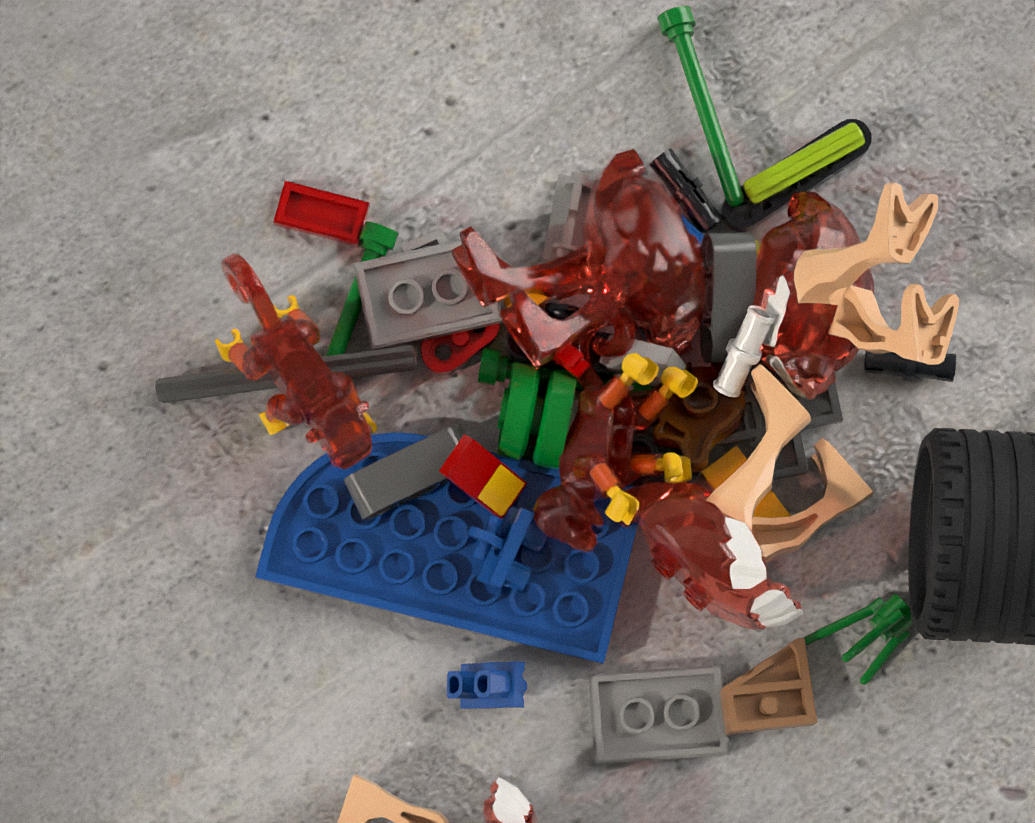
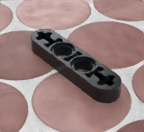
(758, 215)

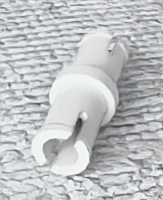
(743, 351)

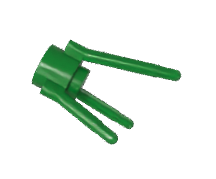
(889, 621)

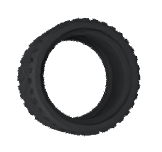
(973, 537)

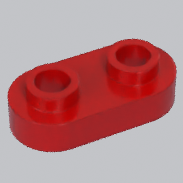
(463, 346)

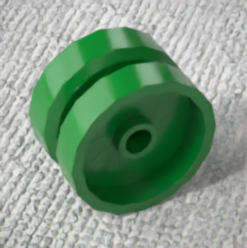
(537, 415)

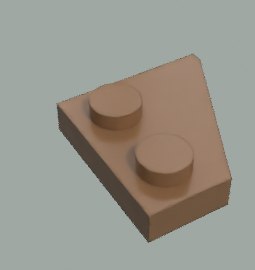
(771, 694)

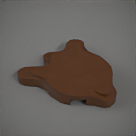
(699, 419)

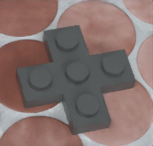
(791, 461)

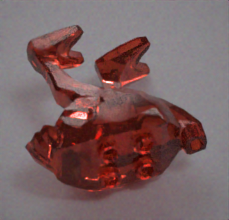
(631, 262)

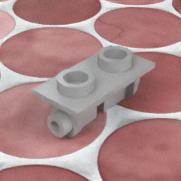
(567, 215)

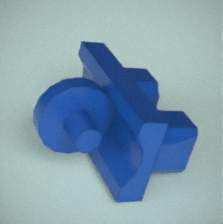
(500, 544)
(488, 685)

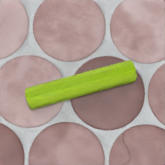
(803, 163)

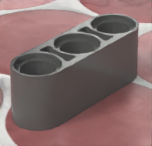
(728, 290)
(403, 474)

